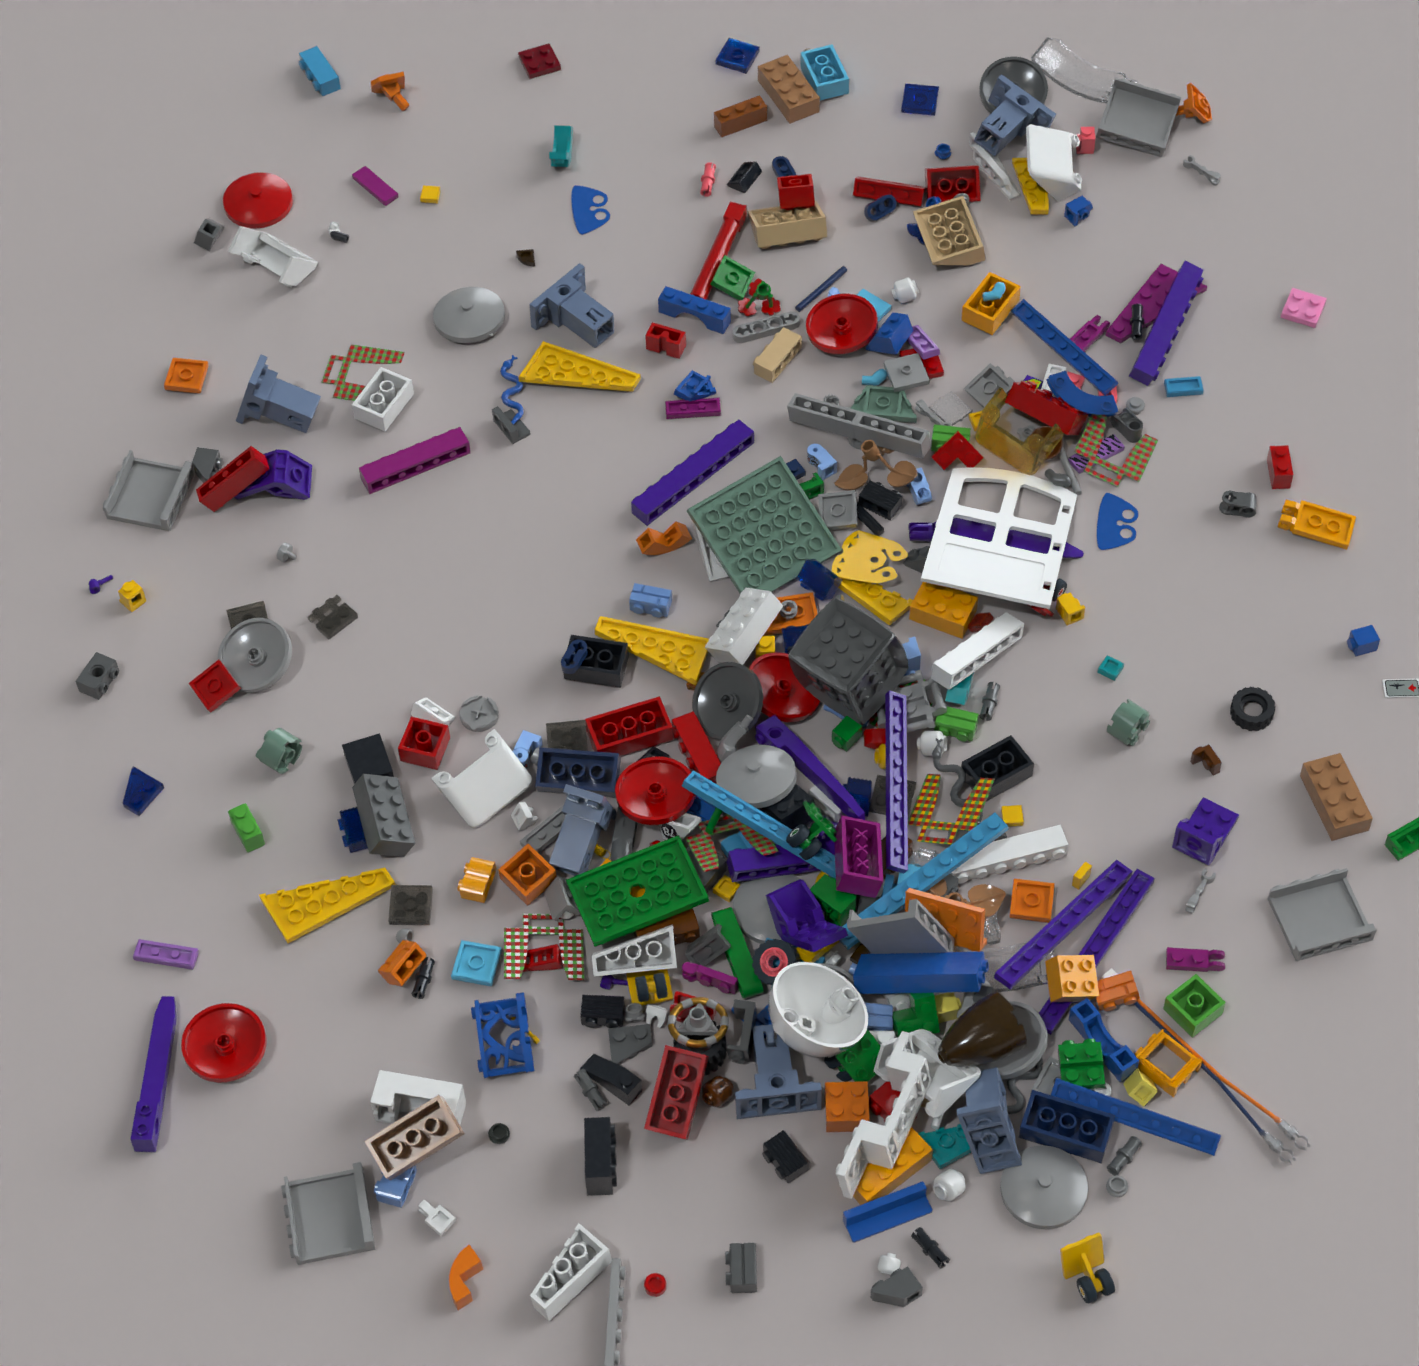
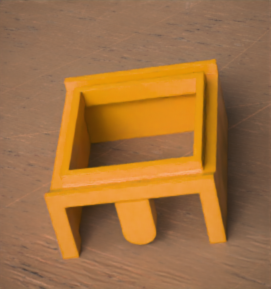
(1161, 1079)

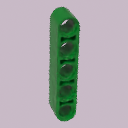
(738, 953)

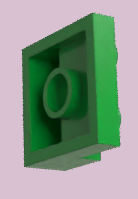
(1082, 1063)

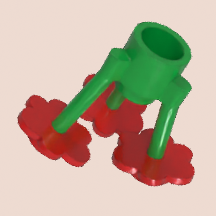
(761, 291)

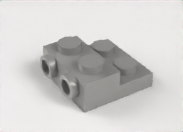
(987, 383)

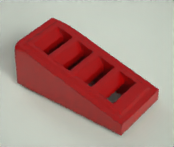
(549, 963)

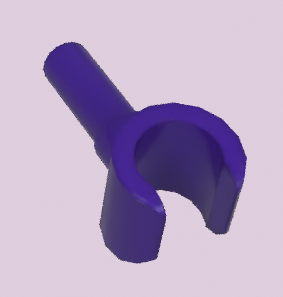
(94, 585)
(608, 980)

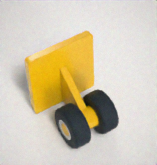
(649, 986)
(1083, 1257)

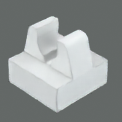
(522, 816)
(655, 1010)

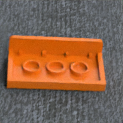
(960, 919)

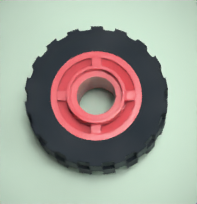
(767, 953)

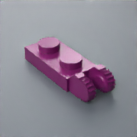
(1089, 333)
(1194, 959)
(709, 977)

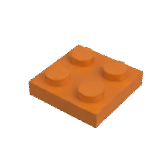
(186, 375)
(1032, 900)

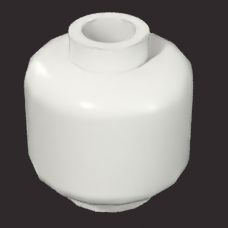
(905, 290)
(928, 742)
(949, 1185)

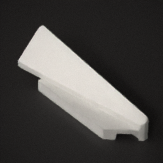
(994, 169)

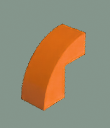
(656, 543)
(463, 1268)

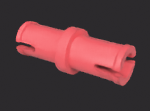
(708, 179)

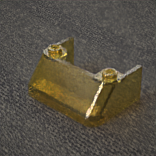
(1022, 456)

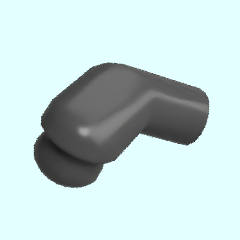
(1058, 479)

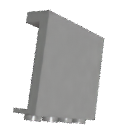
(1138, 117)
(148, 492)
(1320, 915)
(902, 932)
(328, 1216)

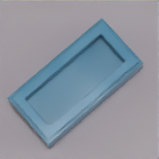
(1183, 386)

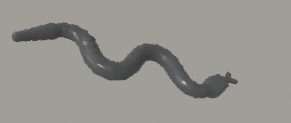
(936, 754)
(1015, 1091)

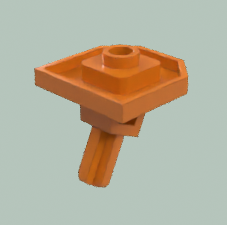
(390, 85)
(1195, 105)

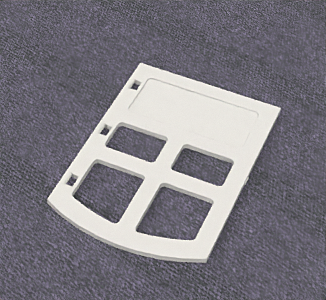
(993, 566)

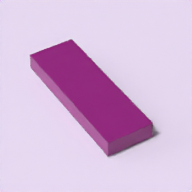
(375, 185)
(691, 409)

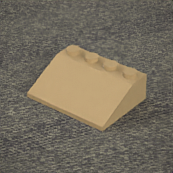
(782, 226)
(950, 233)

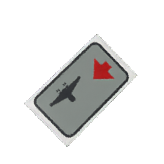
(1401, 687)

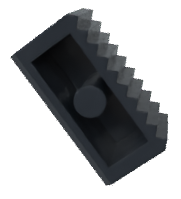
(880, 499)
(602, 1011)
(785, 1157)

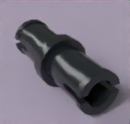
(1136, 321)
(423, 978)
(930, 1247)

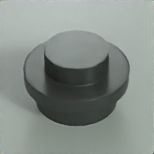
(499, 1133)

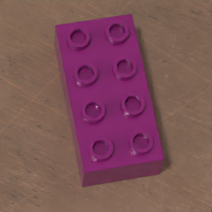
(858, 857)

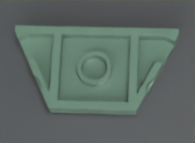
(885, 403)

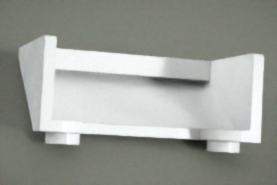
(1051, 160)
(486, 783)
(947, 1081)

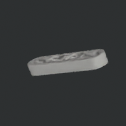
(765, 325)

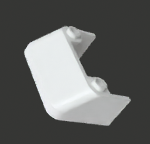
(273, 254)

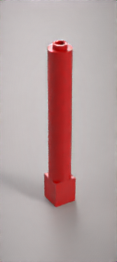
(732, 224)

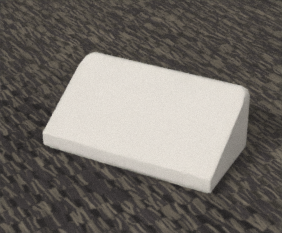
(430, 711)

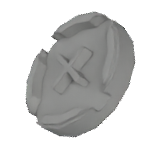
(479, 714)

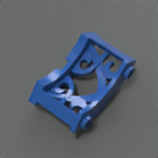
(1063, 387)
(522, 1053)

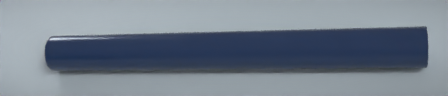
(821, 288)

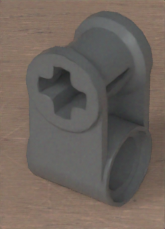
(1128, 425)
(1240, 503)

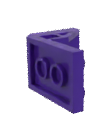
(287, 477)
(1204, 831)
(801, 919)

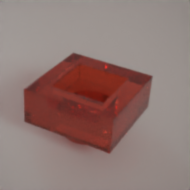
(980, 621)

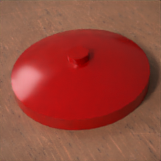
(257, 200)
(841, 323)
(781, 689)
(653, 791)
(223, 1042)

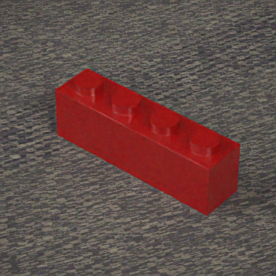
(232, 479)
(695, 745)

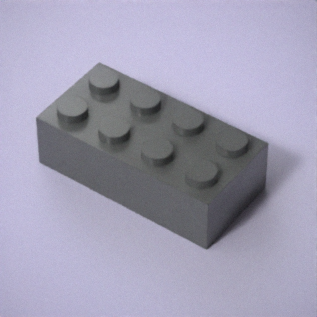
(383, 815)

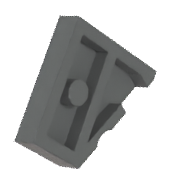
(629, 1041)

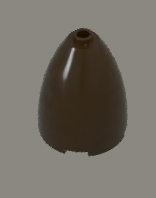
(983, 1034)

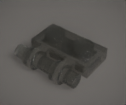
(334, 622)

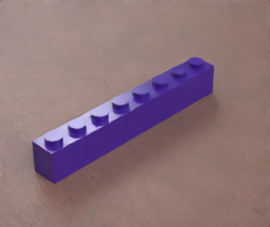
(1166, 323)
(692, 472)

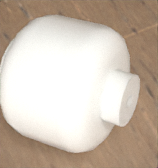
(888, 1263)

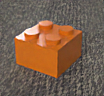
(527, 874)
(846, 1105)

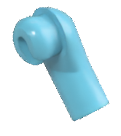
(996, 293)
(876, 379)

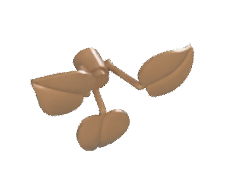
(855, 476)
(981, 895)

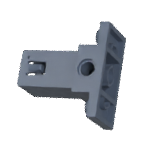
(1011, 117)
(570, 306)
(277, 399)
(584, 819)
(776, 1083)
(988, 1124)

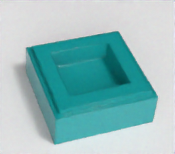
(1110, 668)

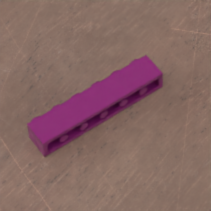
(414, 460)

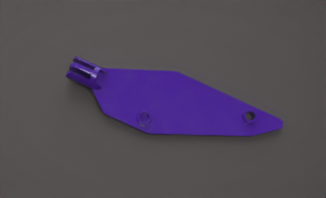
(925, 530)

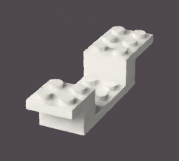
(882, 1143)

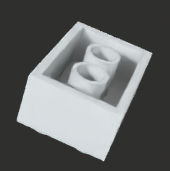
(383, 399)

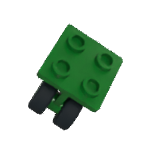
(805, 837)
(857, 1061)

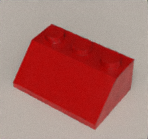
(950, 181)

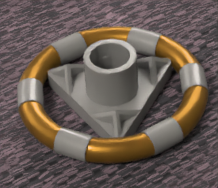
(698, 1022)

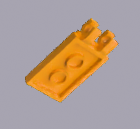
(1317, 523)

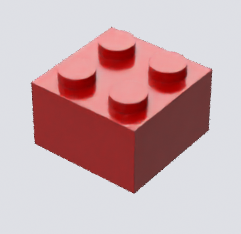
(796, 191)
(424, 743)

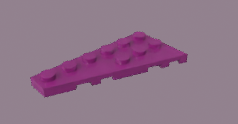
(1151, 297)

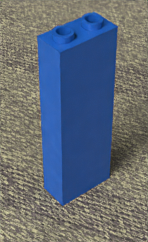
(920, 972)

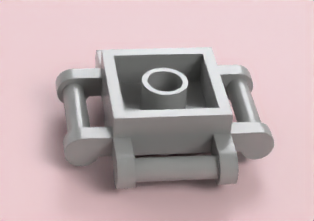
(919, 711)

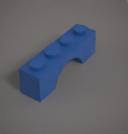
(713, 315)
(1089, 1024)

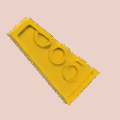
(1033, 193)
(877, 600)

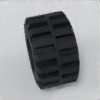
(716, 1052)

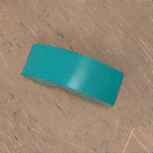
(960, 692)

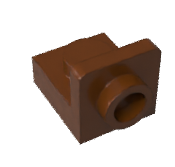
(1208, 757)

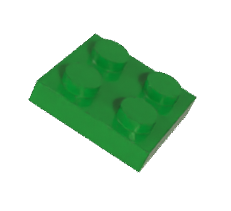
(732, 278)

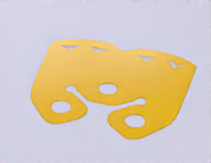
(857, 558)

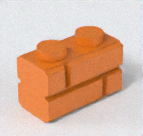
(402, 963)
(1116, 991)

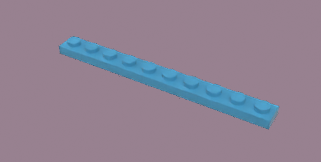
(754, 819)
(933, 871)

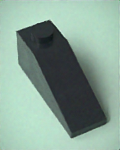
(614, 1078)

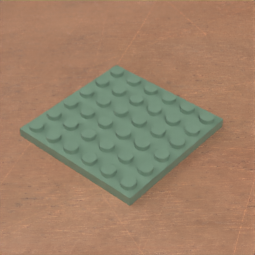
(763, 528)

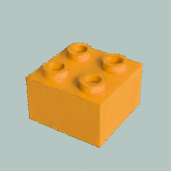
(1072, 978)

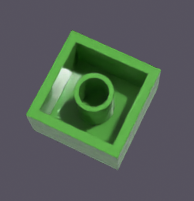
(1194, 1005)

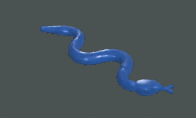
(511, 391)

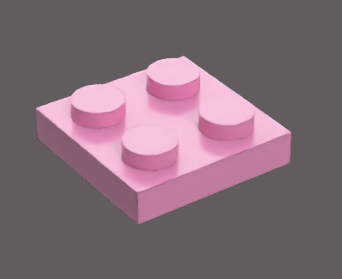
(1303, 307)

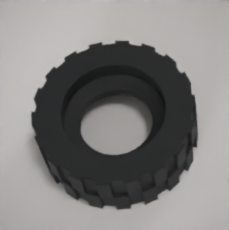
(1252, 695)

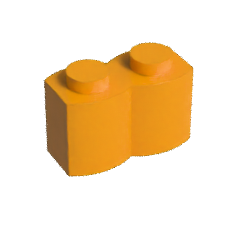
(477, 879)

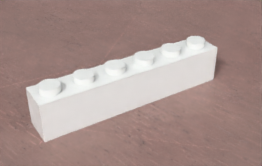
(977, 650)
(1014, 853)

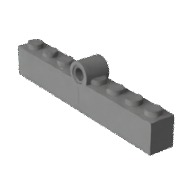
(859, 426)

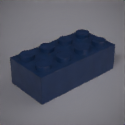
(577, 768)
(1066, 1126)

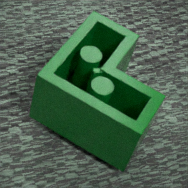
(833, 902)
(920, 1015)

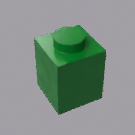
(846, 733)

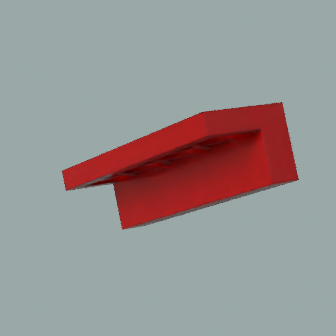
(876, 188)

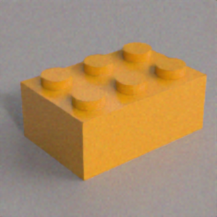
(990, 314)
(943, 608)

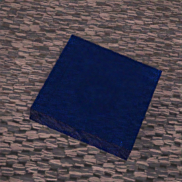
(737, 55)
(920, 99)

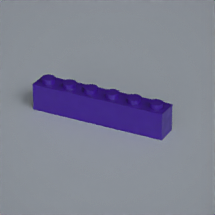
(751, 865)

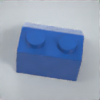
(891, 334)

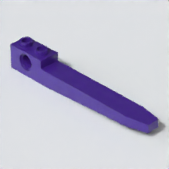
(776, 734)
(151, 1102)

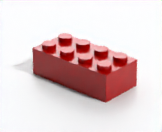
(1046, 407)
(630, 728)
(676, 1092)

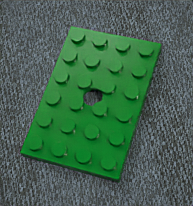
(605, 891)

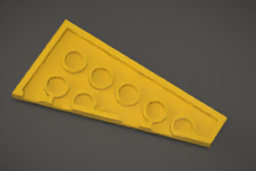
(567, 368)

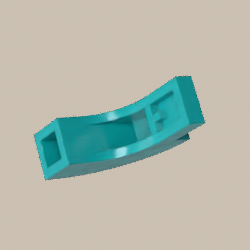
(562, 146)

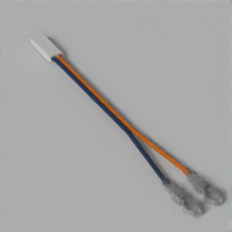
(1273, 1143)

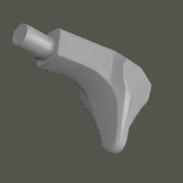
(728, 742)

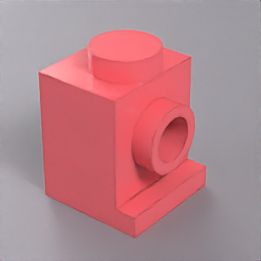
(1087, 140)

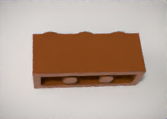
(740, 116)

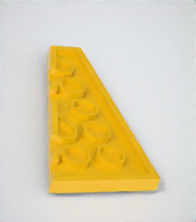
(667, 649)
(320, 902)

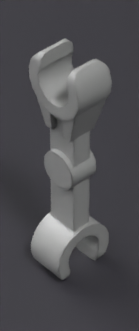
(1210, 175)
(924, 409)
(1193, 901)

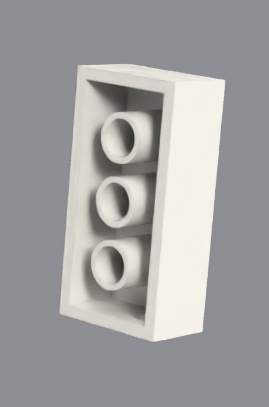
(744, 626)

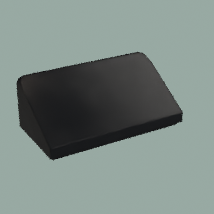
(745, 176)

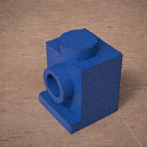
(1077, 210)

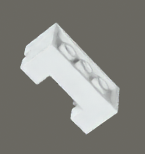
(406, 1093)

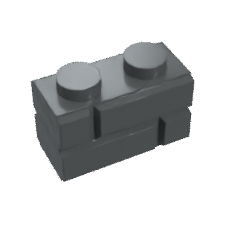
(742, 1267)

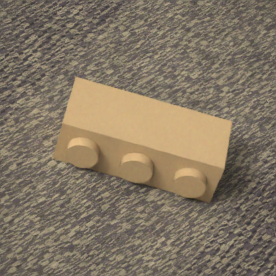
(777, 354)

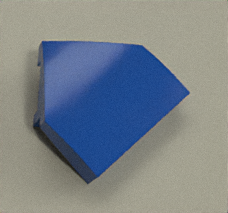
(695, 387)

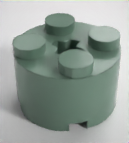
(1128, 722)
(279, 750)

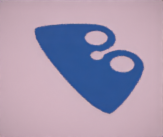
(585, 218)
(1107, 528)

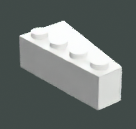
(639, 954)
(571, 1272)

